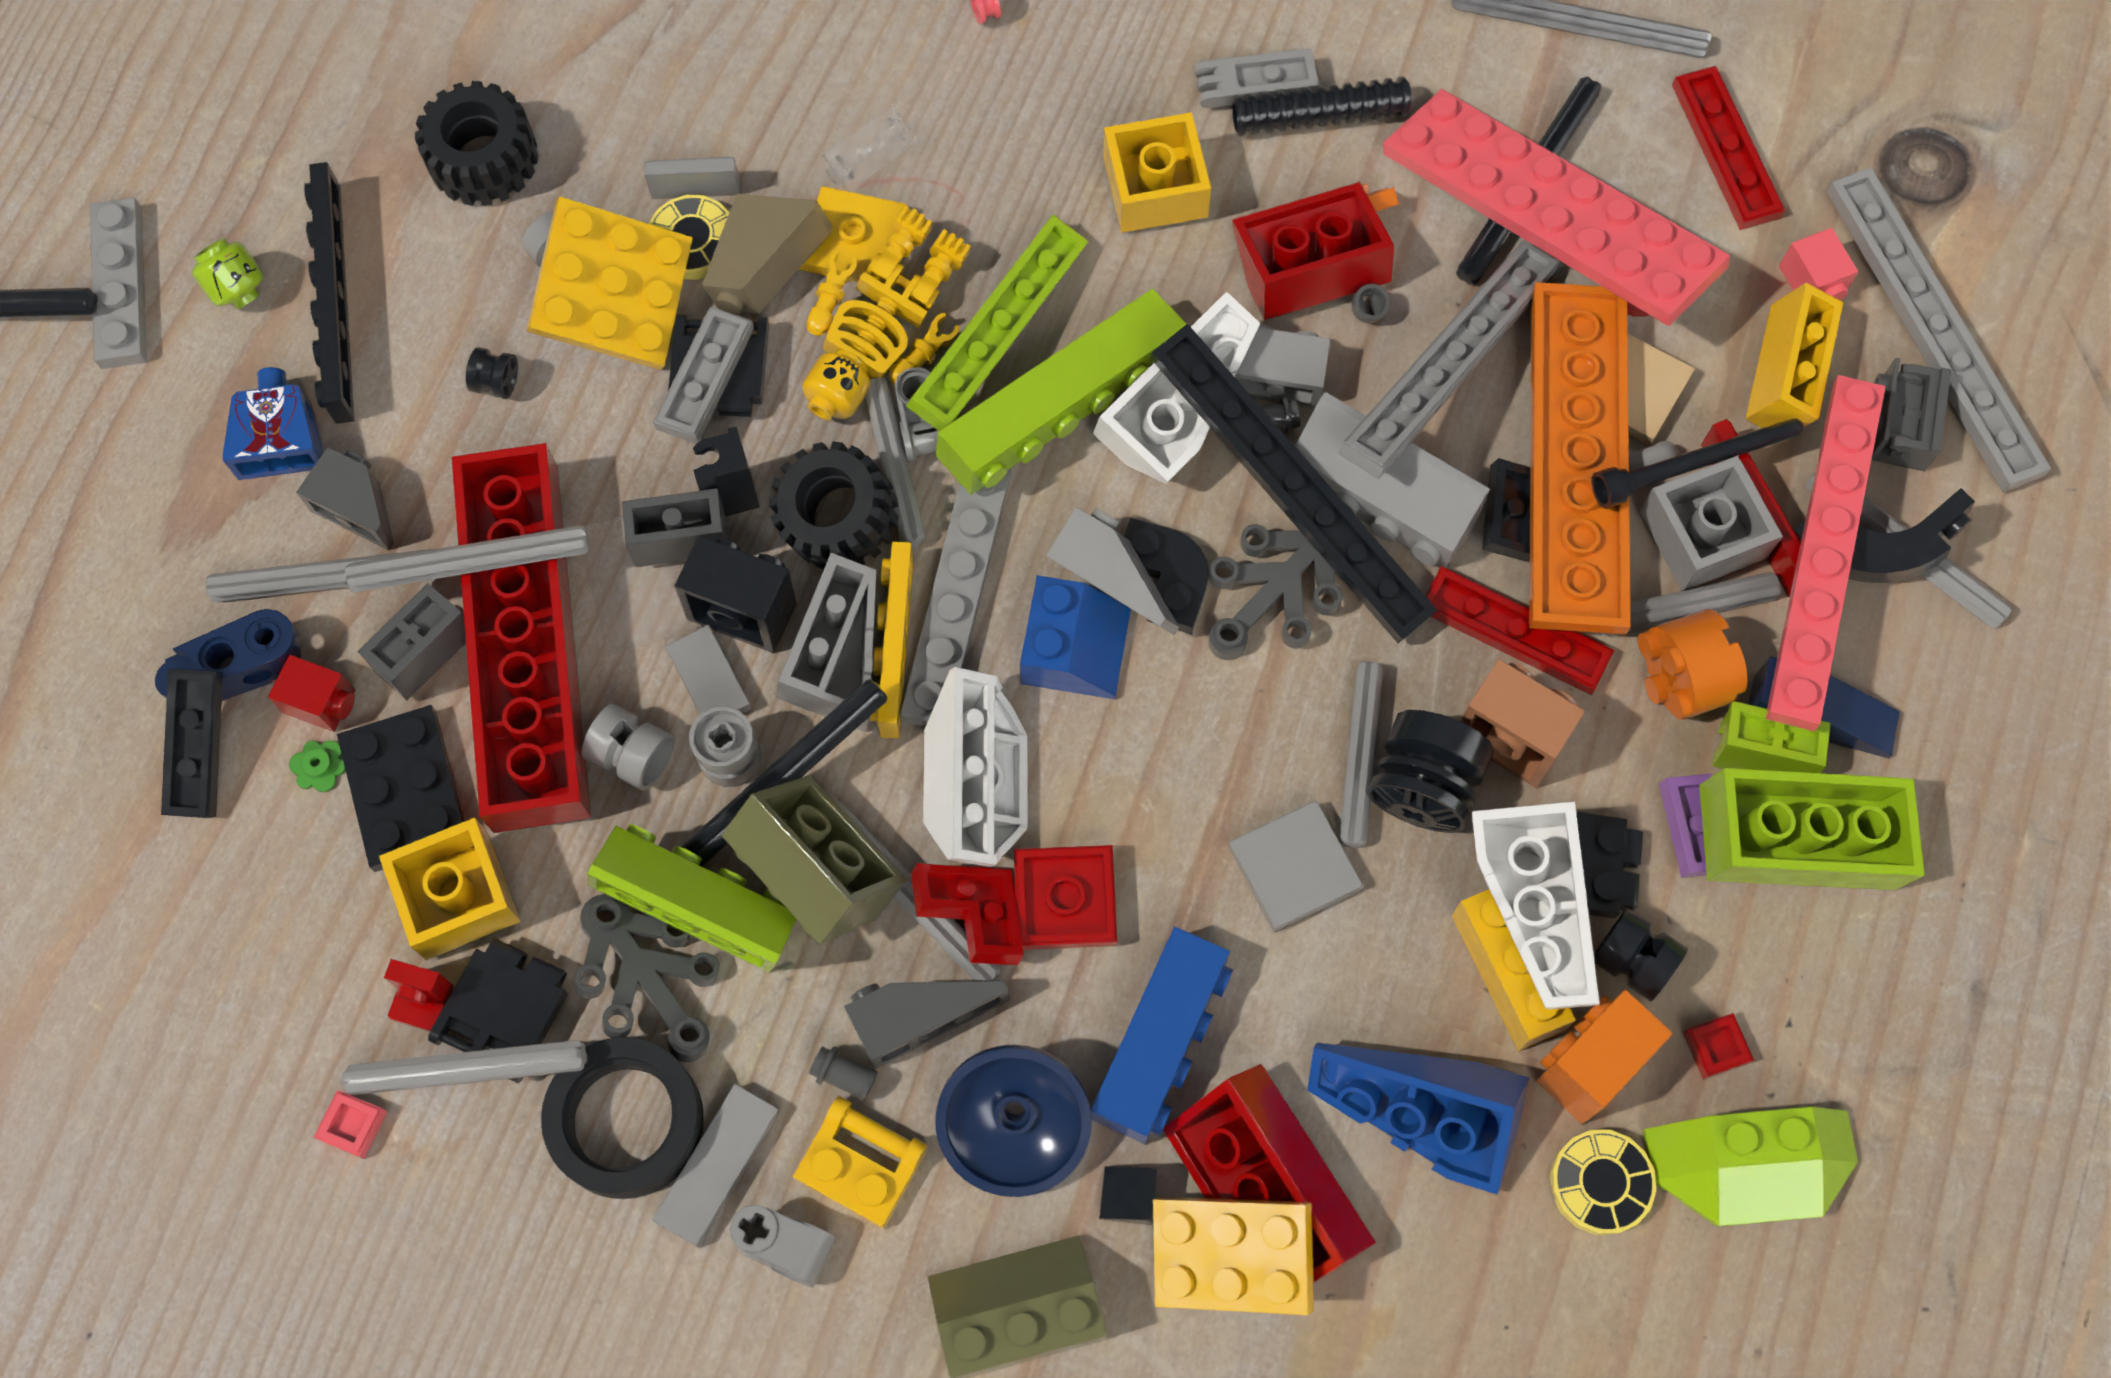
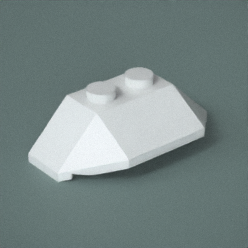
(974, 770)

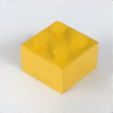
(1156, 172)
(449, 889)

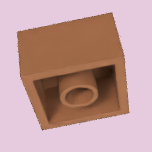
(1522, 720)

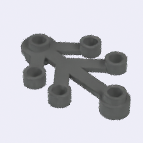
(1279, 580)
(643, 968)

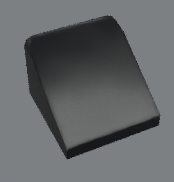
(1128, 1194)

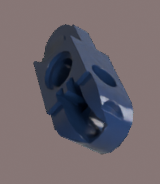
(246, 640)

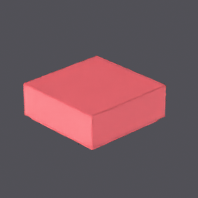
(350, 1124)

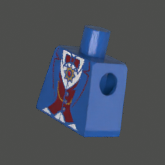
(271, 429)

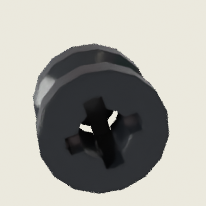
(491, 373)

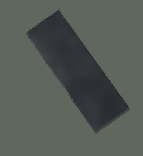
(192, 743)

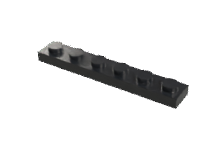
(331, 307)

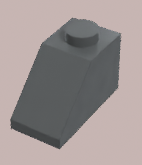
(348, 496)

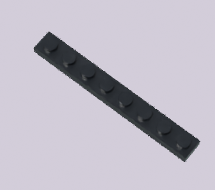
(1293, 483)

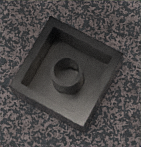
(736, 592)

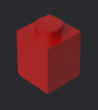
(312, 693)

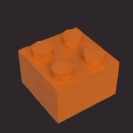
(1609, 1051)

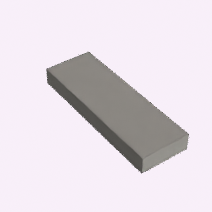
(703, 375)
(716, 1165)

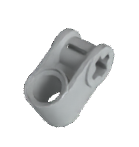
(917, 434)
(791, 1244)

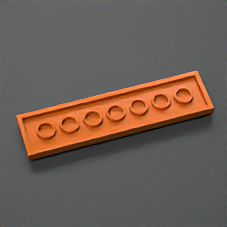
(1576, 430)

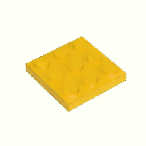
(609, 283)

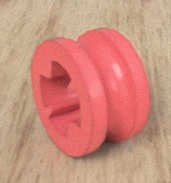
(985, 8)

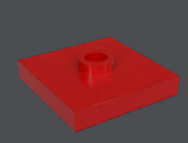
(1066, 897)

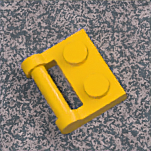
(853, 1178)

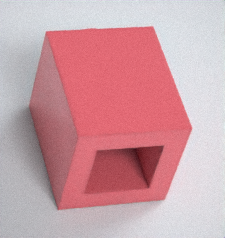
(1821, 263)

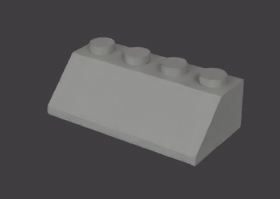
(1412, 503)

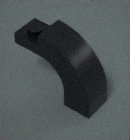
(1907, 553)

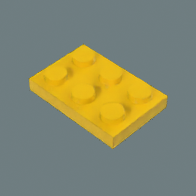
(1233, 1255)

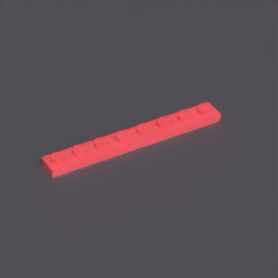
(1825, 554)

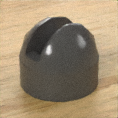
(1378, 303)

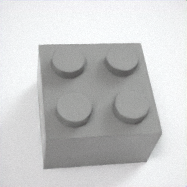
(1710, 523)

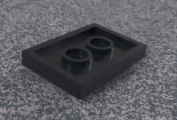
(400, 781)

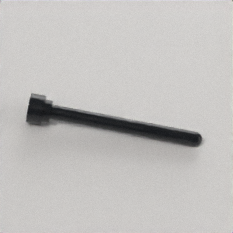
(1615, 485)

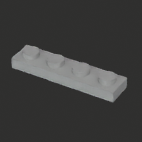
(118, 282)

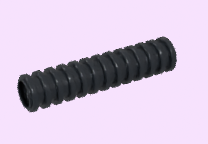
(1322, 106)

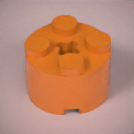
(1692, 664)

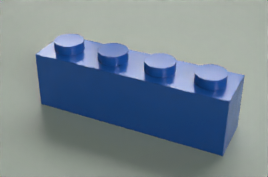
(1160, 1036)

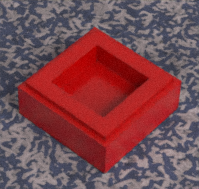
(1718, 1046)

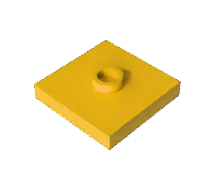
(858, 230)

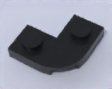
(1177, 565)

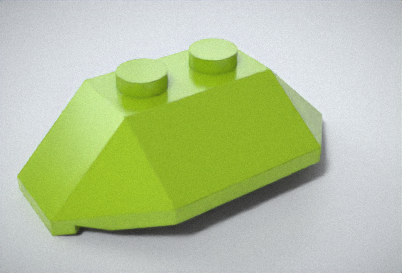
(1755, 1163)

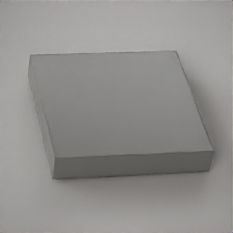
(1295, 866)

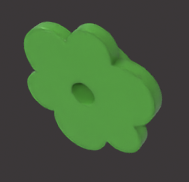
(323, 775)

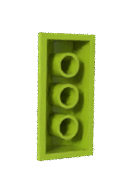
(691, 897)

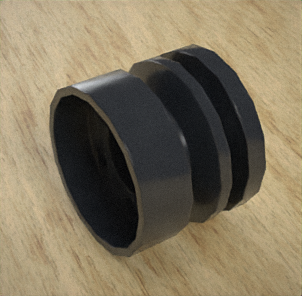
(1430, 771)

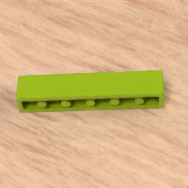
(1056, 394)

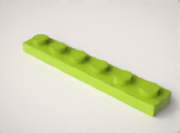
(997, 324)

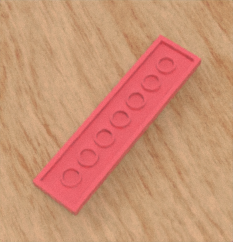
(1557, 207)

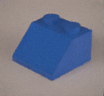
(1074, 639)

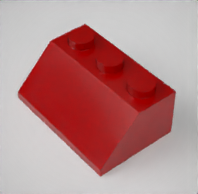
(1313, 250)

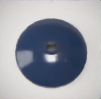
(1011, 1151)

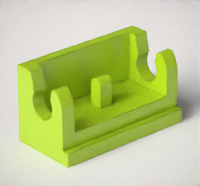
(1764, 744)

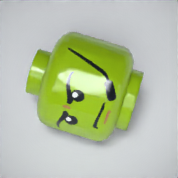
(227, 273)

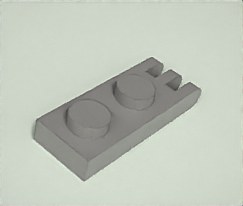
(1255, 74)

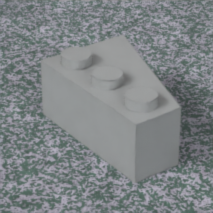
(834, 640)

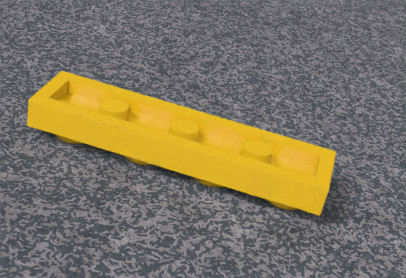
(894, 620)

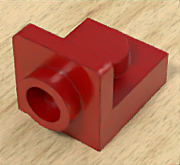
(418, 994)

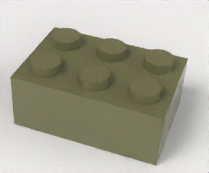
(813, 858)

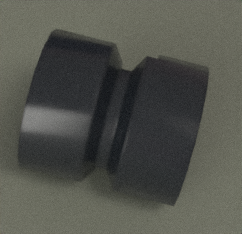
(1639, 954)

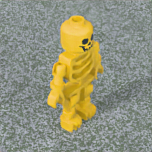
(860, 348)

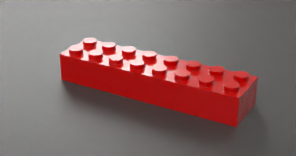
(520, 646)

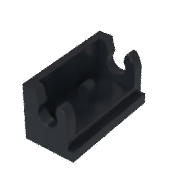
(728, 474)

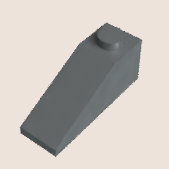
(913, 1013)

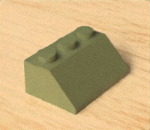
(1016, 1308)

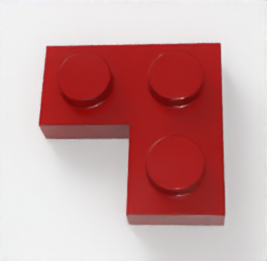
(979, 897)

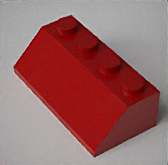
(1251, 1147)

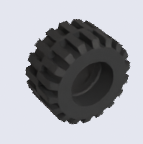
(472, 114)
(815, 477)

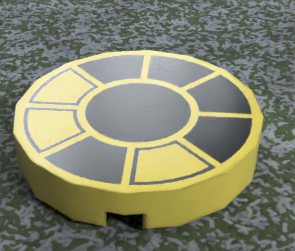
(698, 218)
(1603, 1182)

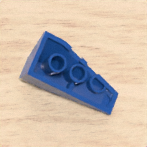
(1439, 1107)

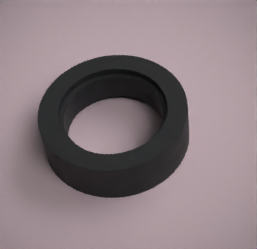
(662, 1166)

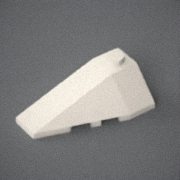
(1152, 422)
(1539, 886)

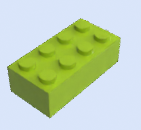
(1810, 829)

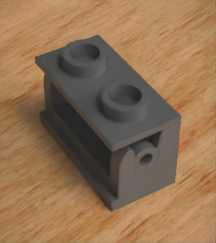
(1911, 415)
(416, 642)

